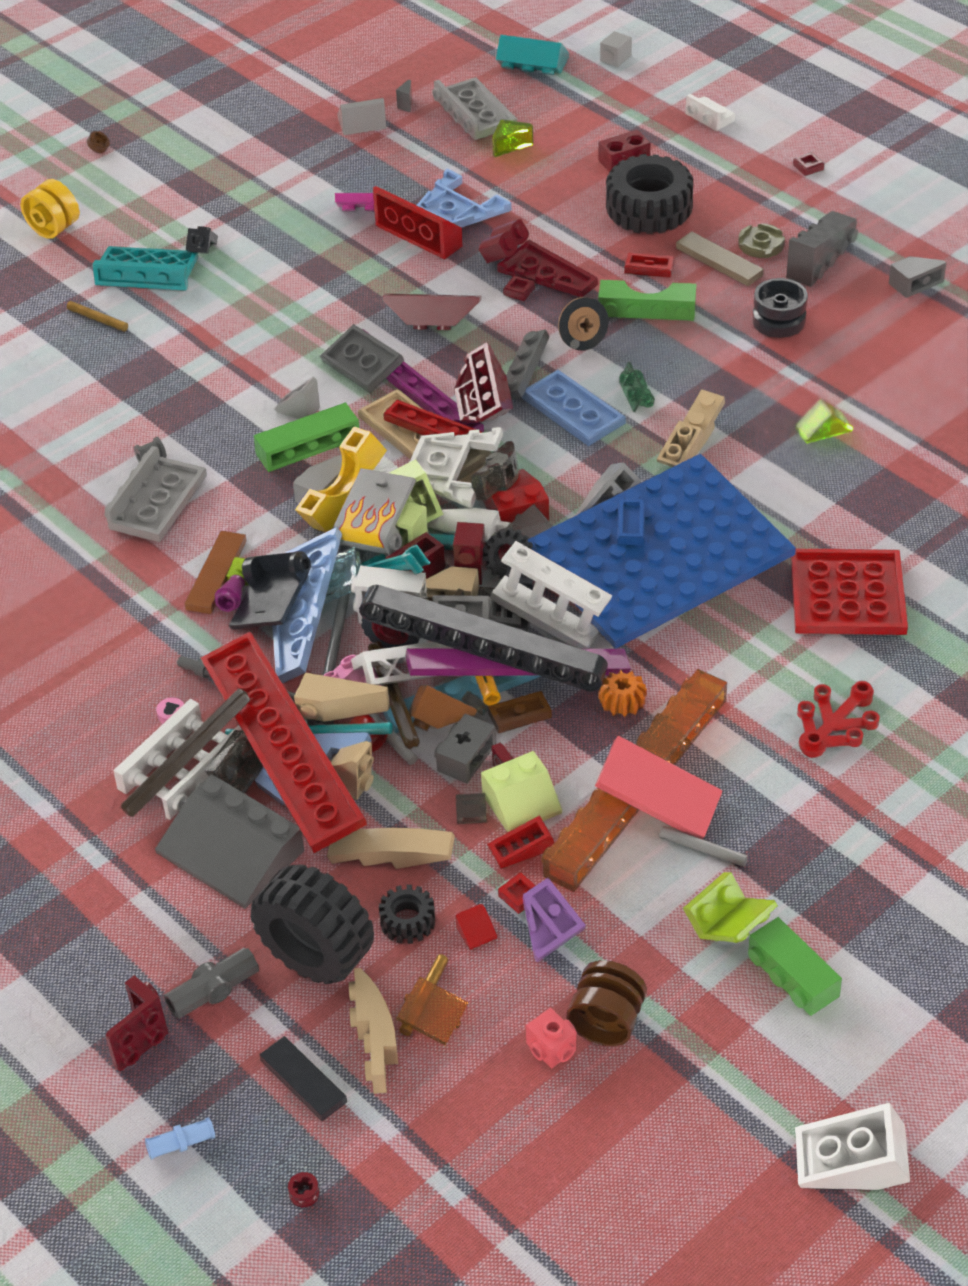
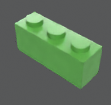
(794, 966)

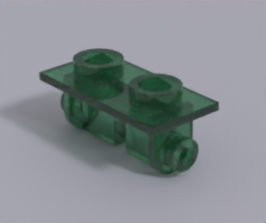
(635, 388)

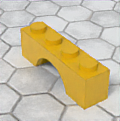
(323, 507)

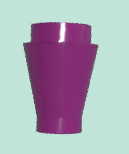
(229, 595)

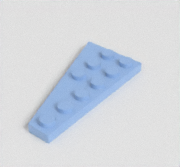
(296, 636)

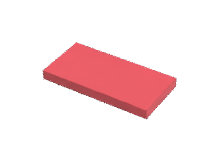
(658, 788)

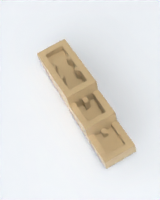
(397, 845)

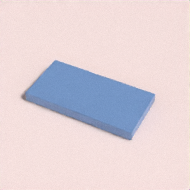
(573, 407)

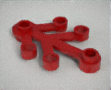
(815, 742)

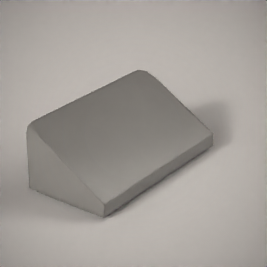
(471, 604)

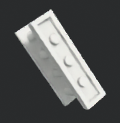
(541, 611)
(158, 746)

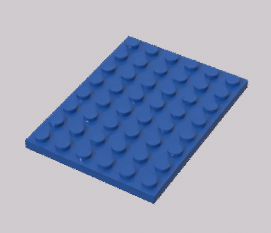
(696, 546)

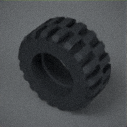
(649, 194)
(312, 923)

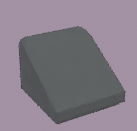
(404, 96)

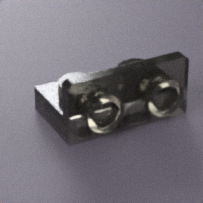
(236, 762)

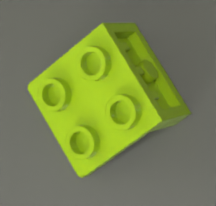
(725, 913)

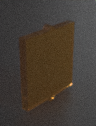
(432, 1011)

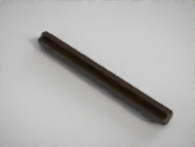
(398, 706)
(184, 753)

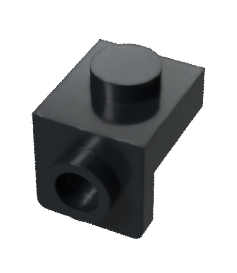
(200, 239)

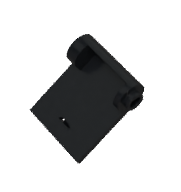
(272, 588)

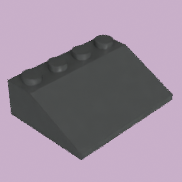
(230, 841)

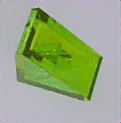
(511, 136)
(822, 422)

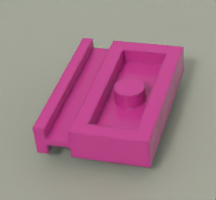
(350, 201)

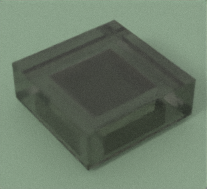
(471, 808)

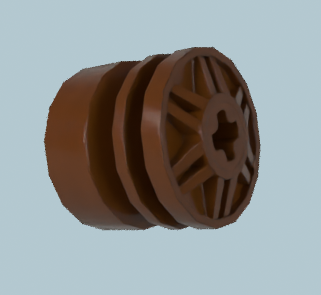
(607, 1003)

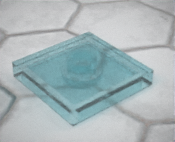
(345, 568)

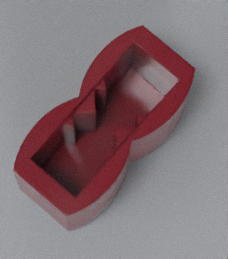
(504, 241)

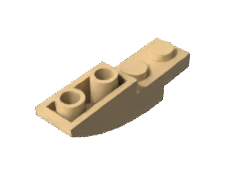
(694, 431)
(374, 1026)

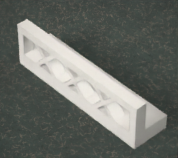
(388, 659)

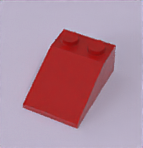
(519, 498)

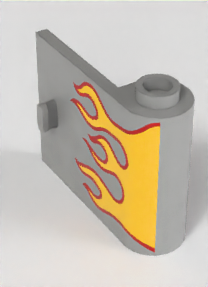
(373, 511)

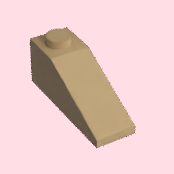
(336, 698)

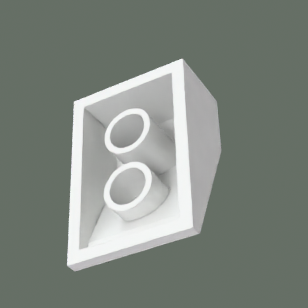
(853, 1151)

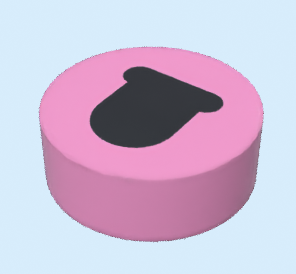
(167, 708)

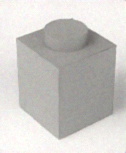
(615, 49)

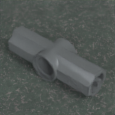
(211, 983)

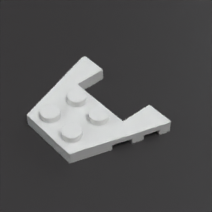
(444, 457)

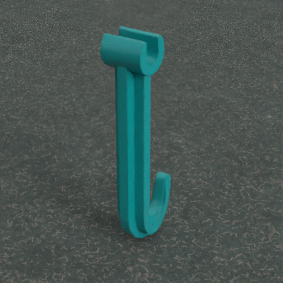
(411, 559)

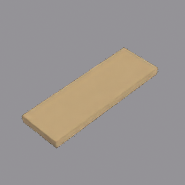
(399, 437)

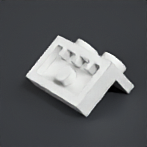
(708, 112)

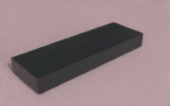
(303, 1078)

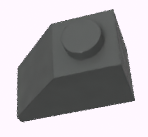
(916, 275)

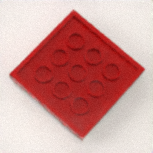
(848, 592)

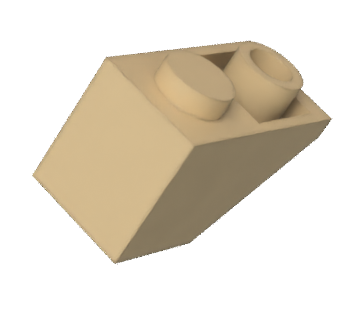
(452, 578)
(354, 767)

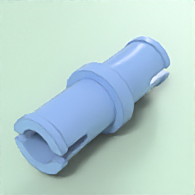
(179, 1138)

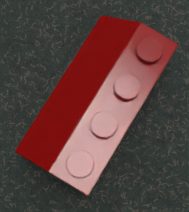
(416, 224)

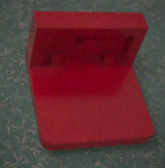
(140, 1028)

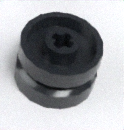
(780, 307)

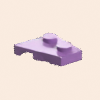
(549, 919)

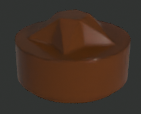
(98, 142)

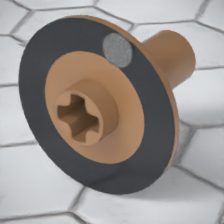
(583, 323)

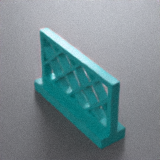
(137, 273)

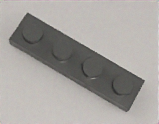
(526, 362)

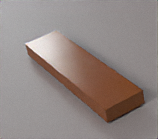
(215, 571)

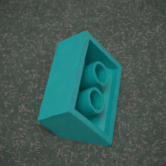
(531, 54)

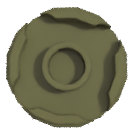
(761, 241)

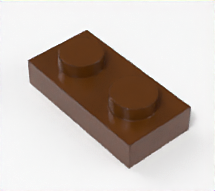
(519, 712)

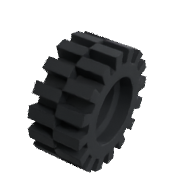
(495, 542)
(403, 900)

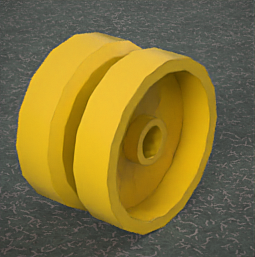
(50, 208)

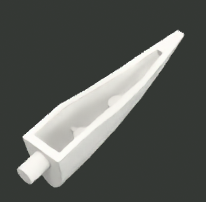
(448, 522)

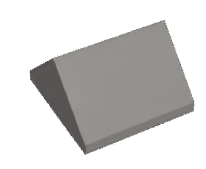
(362, 116)

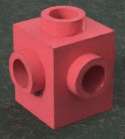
(551, 1038)

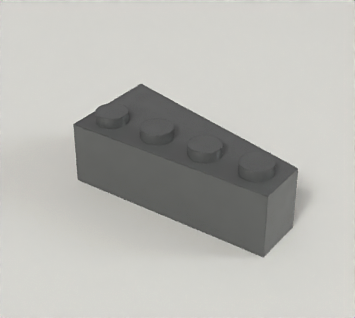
(819, 247)

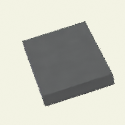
(362, 358)

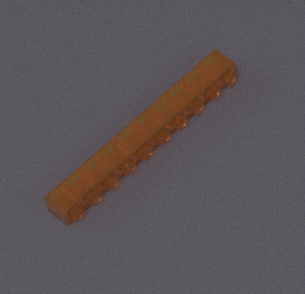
(605, 816)

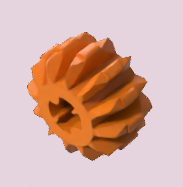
(622, 693)

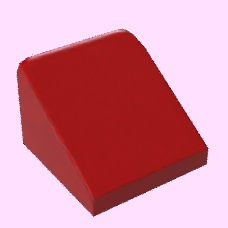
(475, 926)

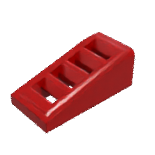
(525, 831)

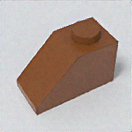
(436, 710)

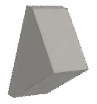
(301, 400)

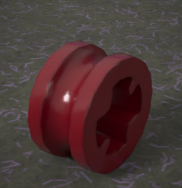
(297, 1183)

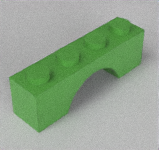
(673, 303)

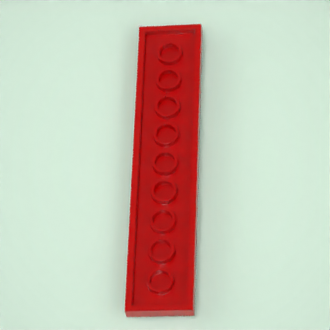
(285, 744)

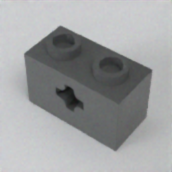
(465, 748)

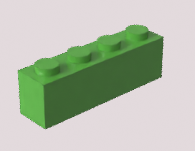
(304, 437)

